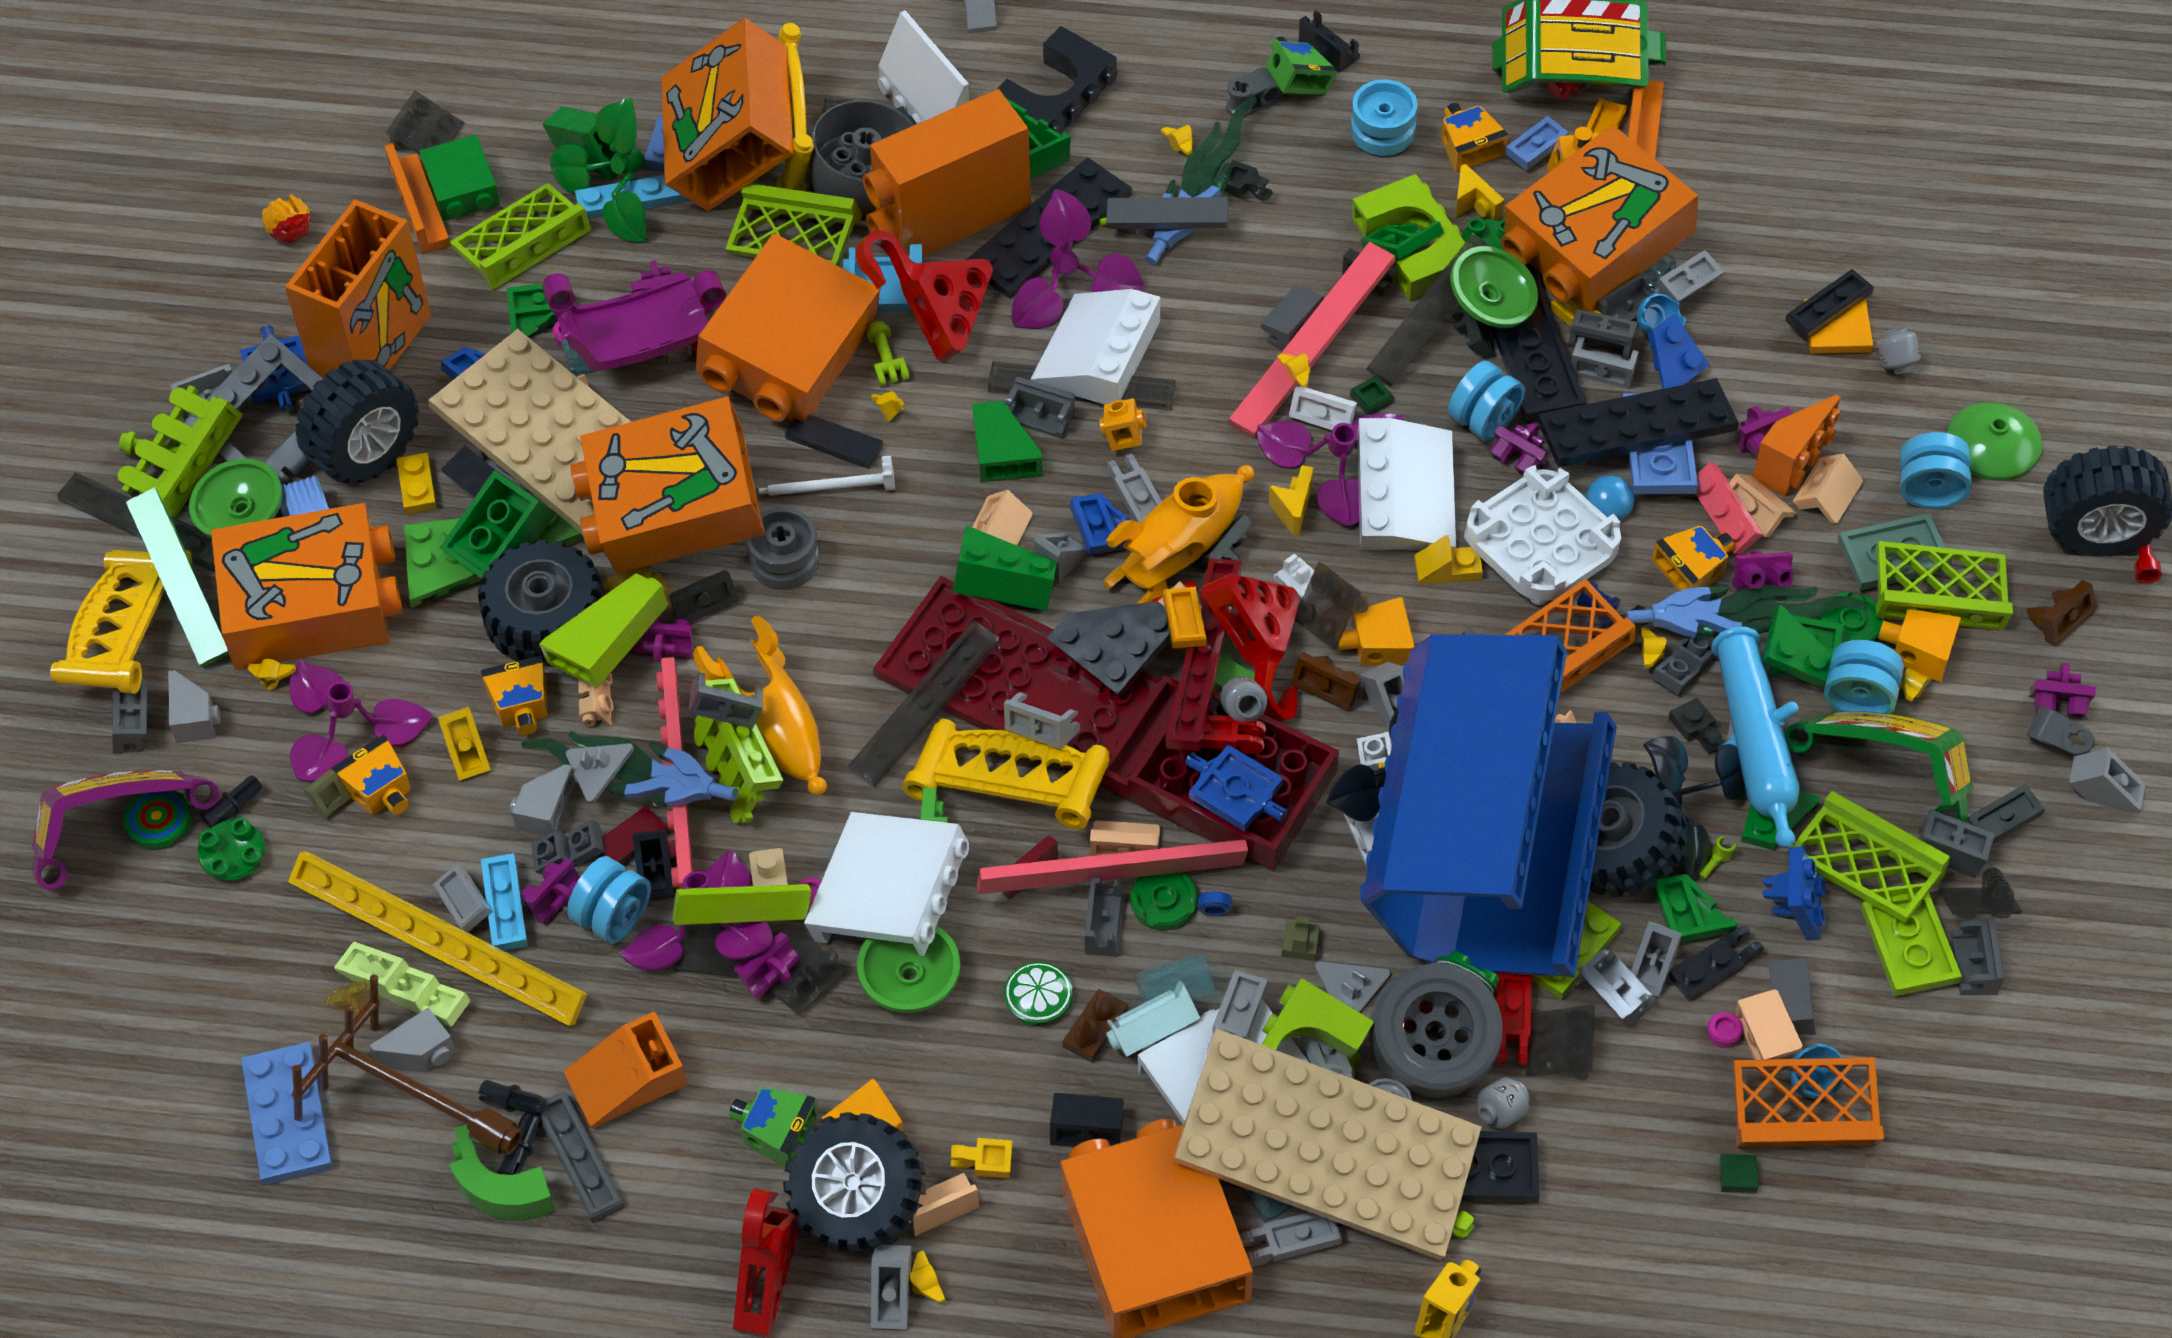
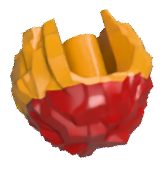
(286, 219)

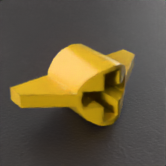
(1179, 138)
(1296, 367)
(888, 404)
(1652, 647)
(270, 672)
(1913, 684)
(924, 1279)

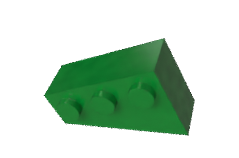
(1046, 146)
(1003, 571)

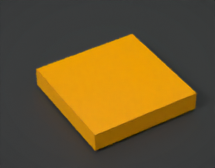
(1846, 334)

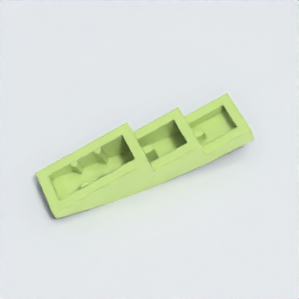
(402, 984)

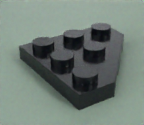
(1114, 641)

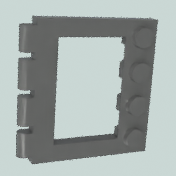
(250, 378)

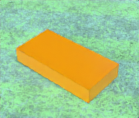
(1605, 115)
(1184, 617)

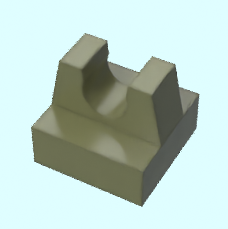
(327, 793)
(1300, 939)

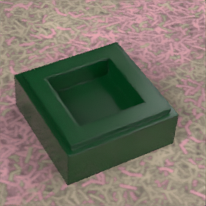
(1371, 396)
(1738, 1173)

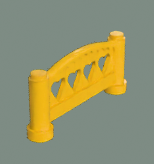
(798, 162)
(114, 667)
(1070, 793)

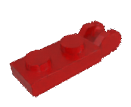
(1240, 735)
(1515, 1010)

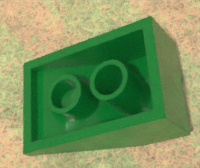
(494, 522)

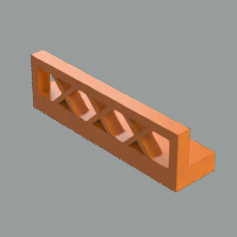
(1646, 116)
(417, 201)

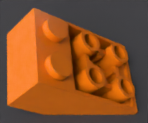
(1795, 445)
(626, 1071)

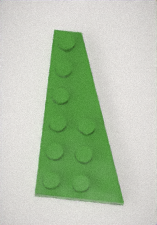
(435, 572)

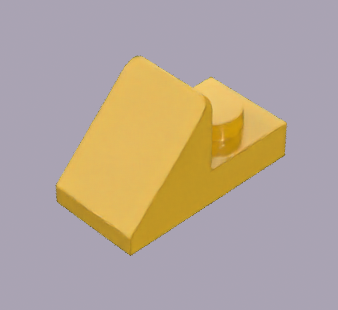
(1478, 194)
(1292, 503)
(1445, 564)
(463, 743)

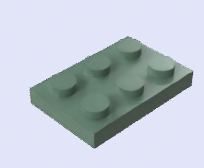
(1860, 547)

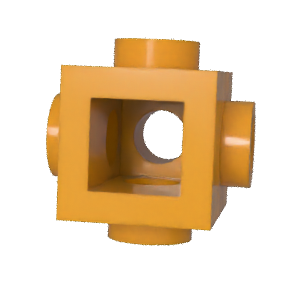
(1123, 424)

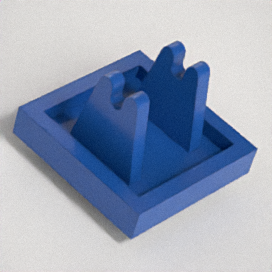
(1799, 893)

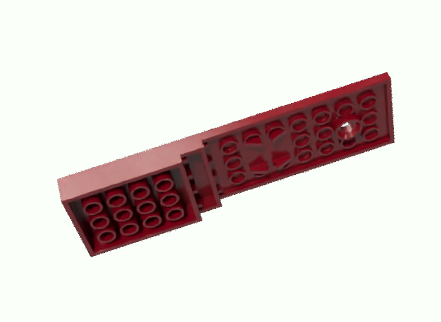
(1127, 726)

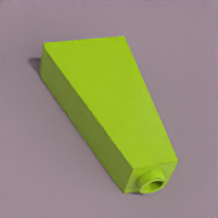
(606, 630)

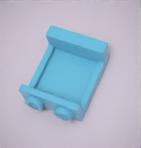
(891, 293)

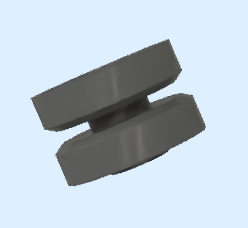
(787, 551)

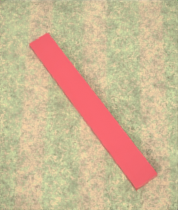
(1313, 337)
(1111, 866)

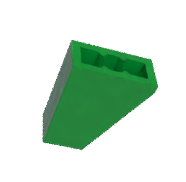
(579, 128)
(1003, 444)

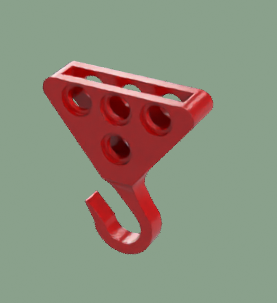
(935, 291)
(1270, 621)
(763, 1247)

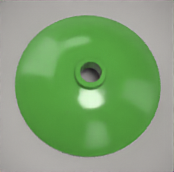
(1494, 286)
(1999, 452)
(235, 495)
(886, 963)

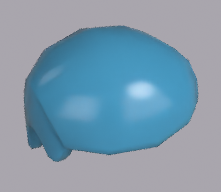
(1655, 310)
(1611, 496)
(1820, 1075)

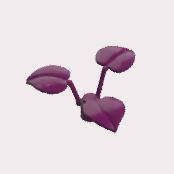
(1063, 222)
(1288, 442)
(320, 687)
(660, 946)

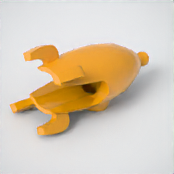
(1177, 530)
(785, 716)

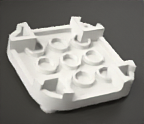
(1542, 535)

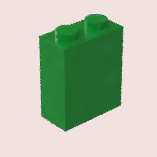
(459, 177)

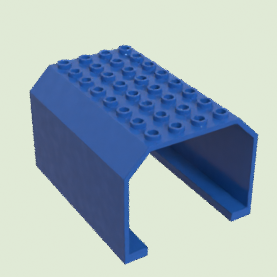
(1488, 808)

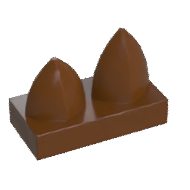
(2069, 611)
(1326, 681)
(1089, 1031)

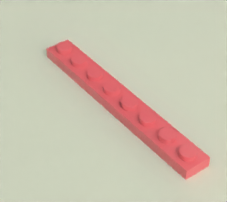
(672, 737)

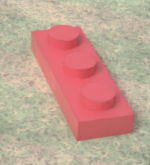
(1726, 508)

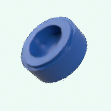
(1214, 903)

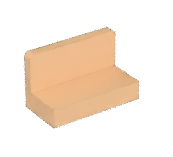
(1829, 487)
(1761, 503)
(1003, 517)
(1122, 837)
(1767, 1027)
(945, 1203)

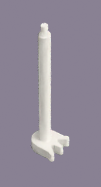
(885, 478)

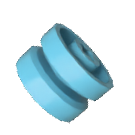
(1383, 117)
(1485, 400)
(1935, 470)
(1863, 677)
(608, 900)

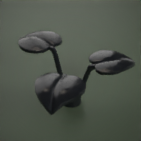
(1670, 764)
(1358, 789)

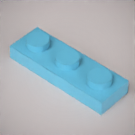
(505, 901)

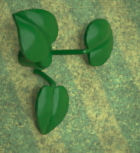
(570, 167)

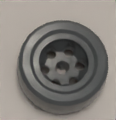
(849, 132)
(1441, 987)

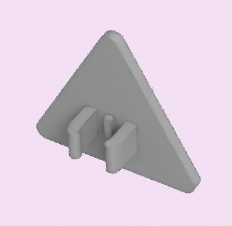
(597, 766)
(1351, 983)

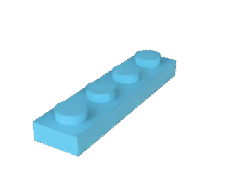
(650, 190)

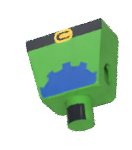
(1299, 68)
(775, 1122)

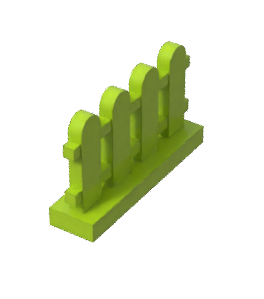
(194, 456)
(748, 758)

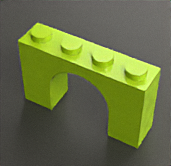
(1408, 203)
(1317, 1015)

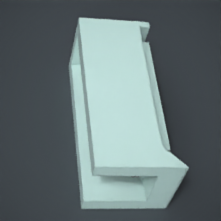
(1152, 1020)

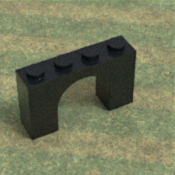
(1083, 63)

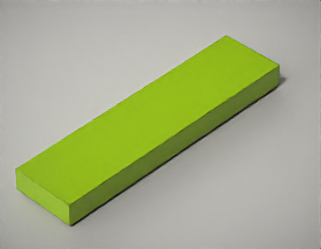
(741, 904)

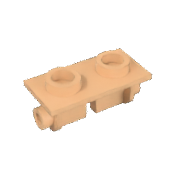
(598, 703)

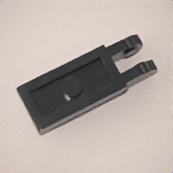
(1714, 964)

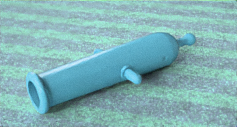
(1758, 729)

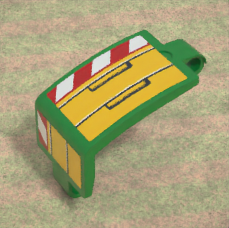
(1576, 43)
(1941, 742)

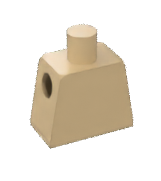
(768, 870)

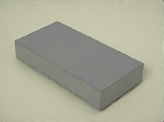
(462, 898)

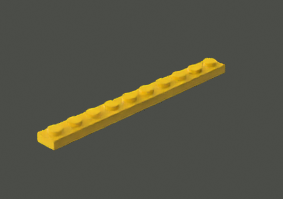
(438, 938)

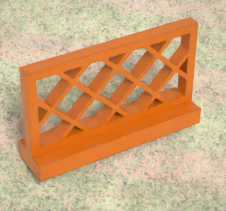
(1597, 650)
(1807, 1133)

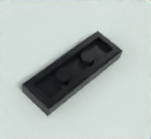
(1829, 304)
(835, 440)

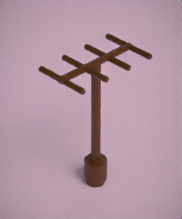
(485, 1125)

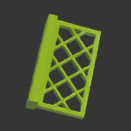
(803, 206)
(528, 246)
(1973, 610)
(1882, 840)

